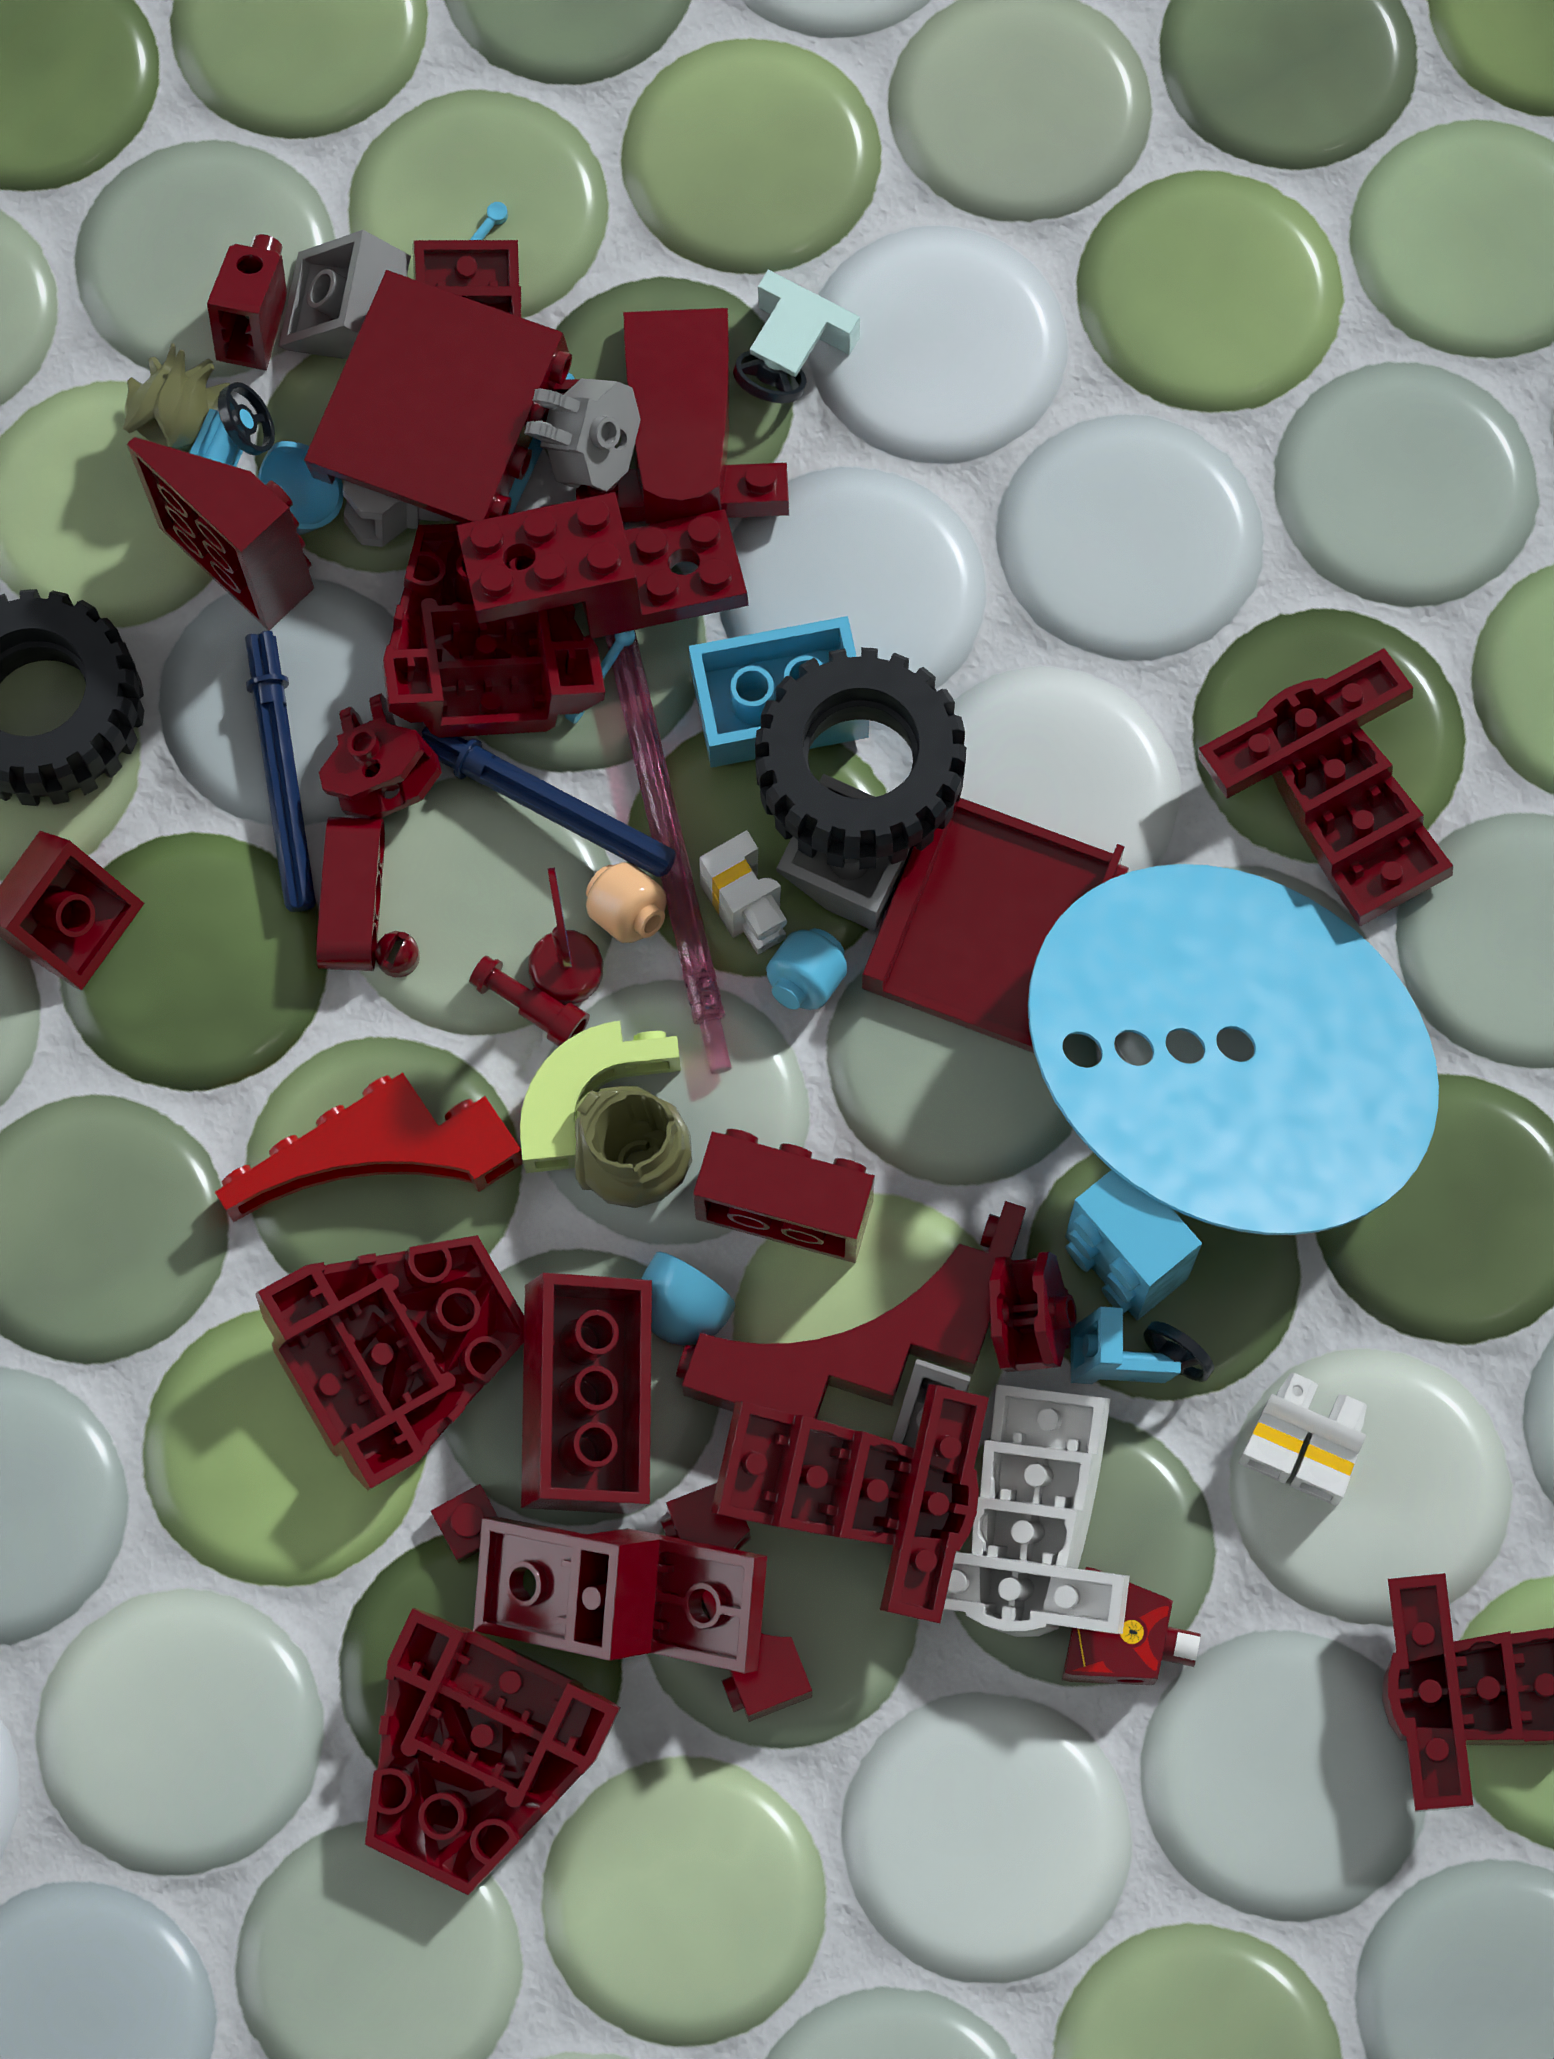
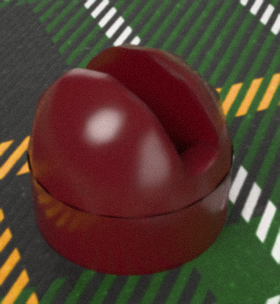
(406, 958)

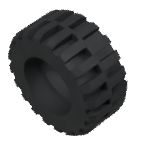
(860, 691)
(104, 721)

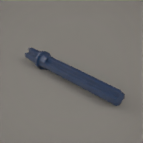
(484, 767)
(280, 770)

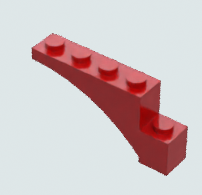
(379, 1135)

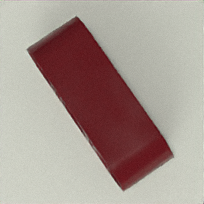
(350, 893)

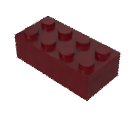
(586, 1394)

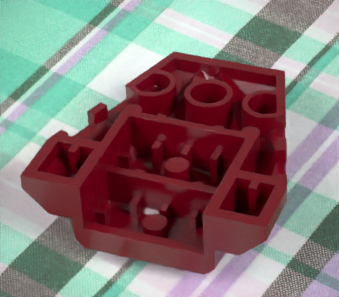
(484, 675)
(392, 1346)
(473, 1749)

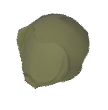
(614, 1128)

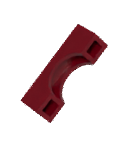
(780, 1673)

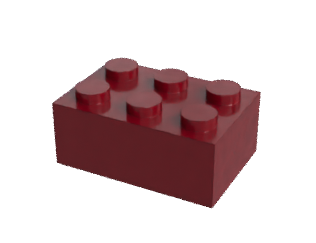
(784, 1194)

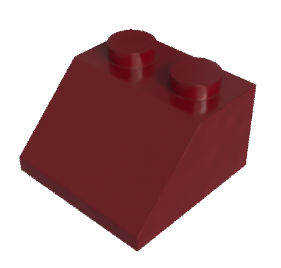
(63, 909)

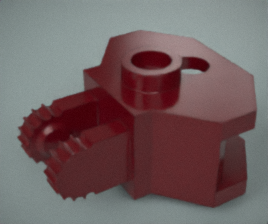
(378, 760)
(1030, 1313)

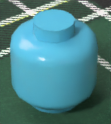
(806, 969)

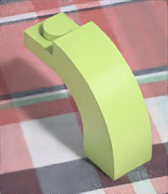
(570, 1073)

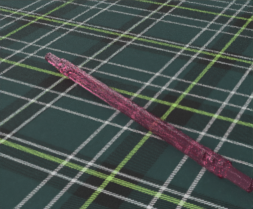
(665, 827)

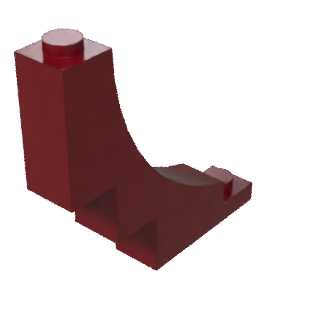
(937, 1323)

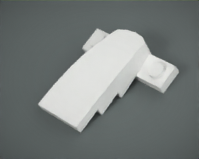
(1036, 1519)

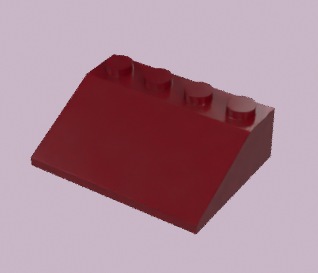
(228, 526)

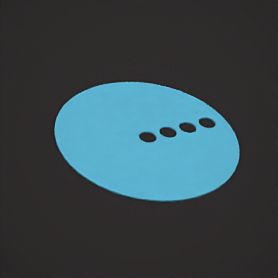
(1268, 1145)

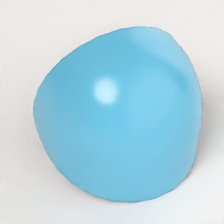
(313, 500)
(685, 1301)

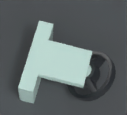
(790, 335)

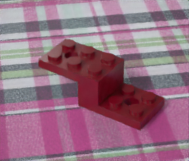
(593, 560)
(620, 1594)

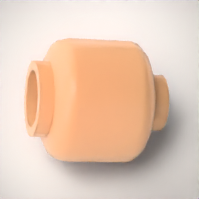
(626, 902)

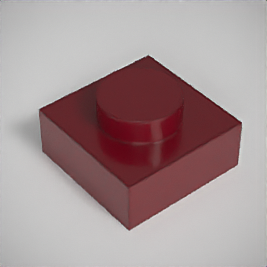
(462, 1521)

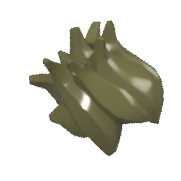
(171, 402)

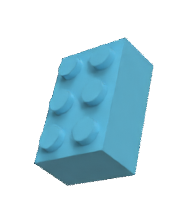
(742, 673)
(1130, 1244)

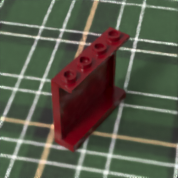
(438, 401)
(976, 918)

